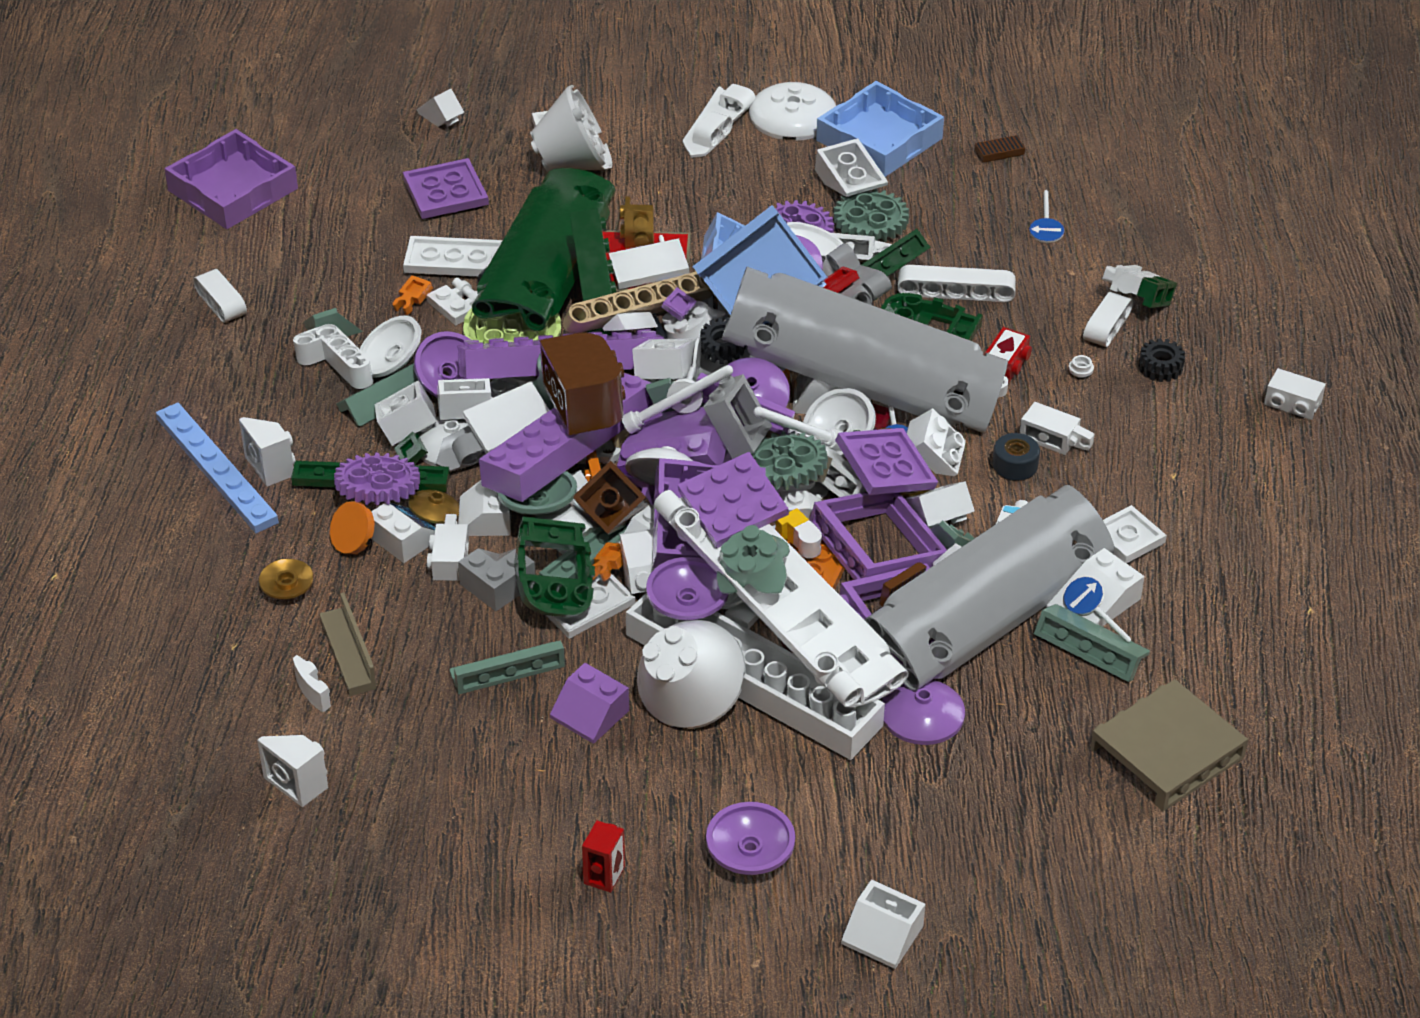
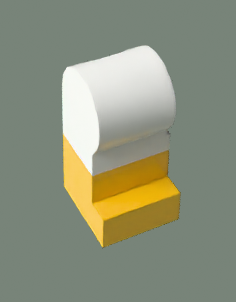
(800, 533)

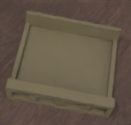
(1171, 742)

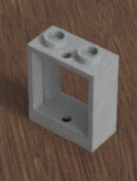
(725, 420)

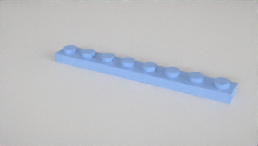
(217, 468)

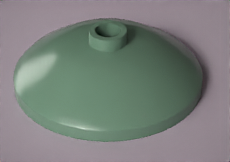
(547, 500)

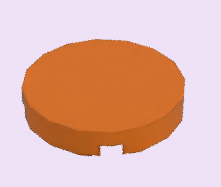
(351, 527)

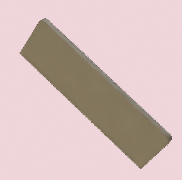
(349, 648)

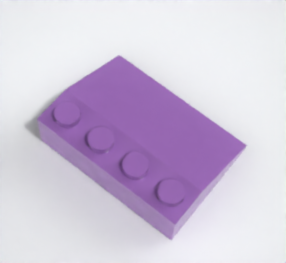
(686, 432)

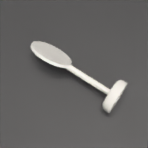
(693, 402)

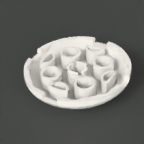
(789, 110)

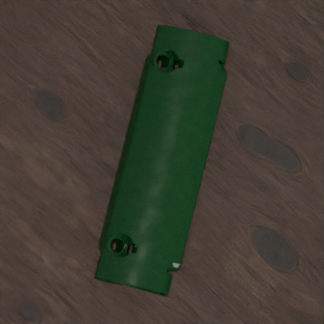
(541, 249)

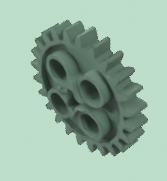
(871, 215)
(791, 459)

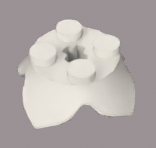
(692, 323)

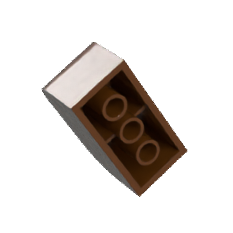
(583, 381)

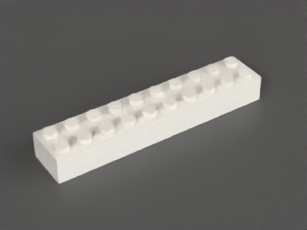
(779, 684)

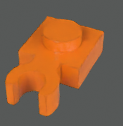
(412, 292)
(592, 465)
(607, 559)

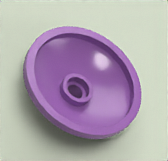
(437, 355)
(769, 379)
(685, 589)
(924, 715)
(753, 828)

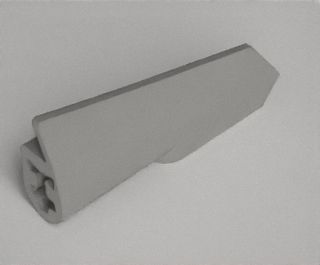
(460, 450)

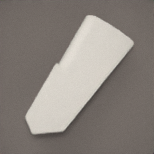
(717, 119)

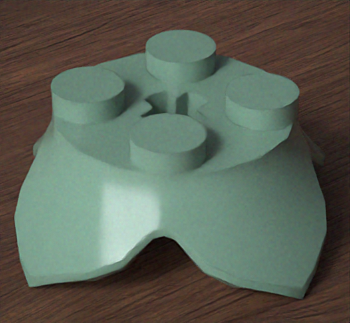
(755, 560)

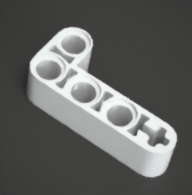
(338, 350)

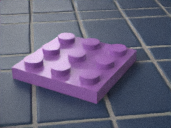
(445, 188)
(886, 461)
(733, 498)

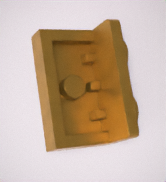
(638, 224)

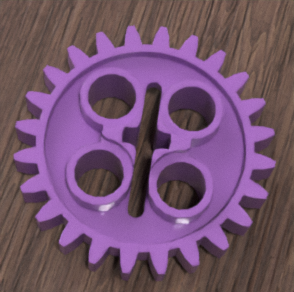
(806, 214)
(377, 478)

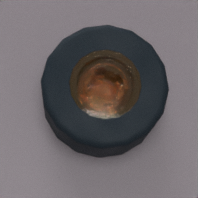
(1016, 456)

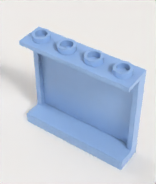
(762, 245)

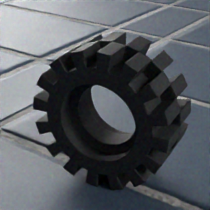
(716, 350)
(1154, 352)

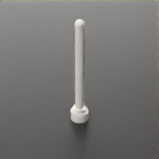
(634, 420)
(827, 436)

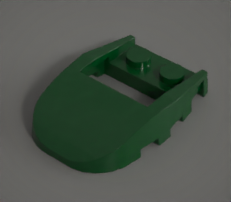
(923, 311)
(555, 594)

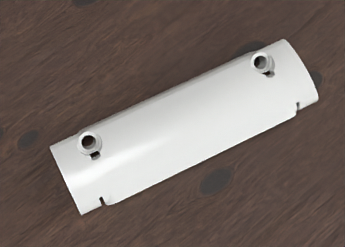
(805, 617)

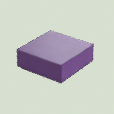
(678, 304)

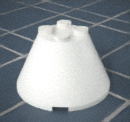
(570, 136)
(690, 674)

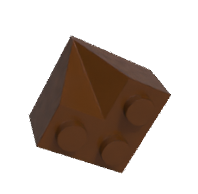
(611, 499)

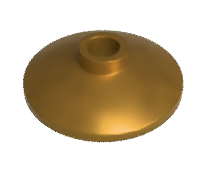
(433, 505)
(286, 578)

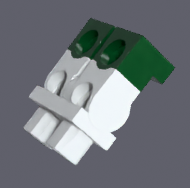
(1130, 279)

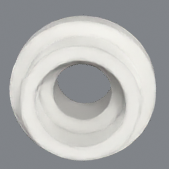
(1081, 366)

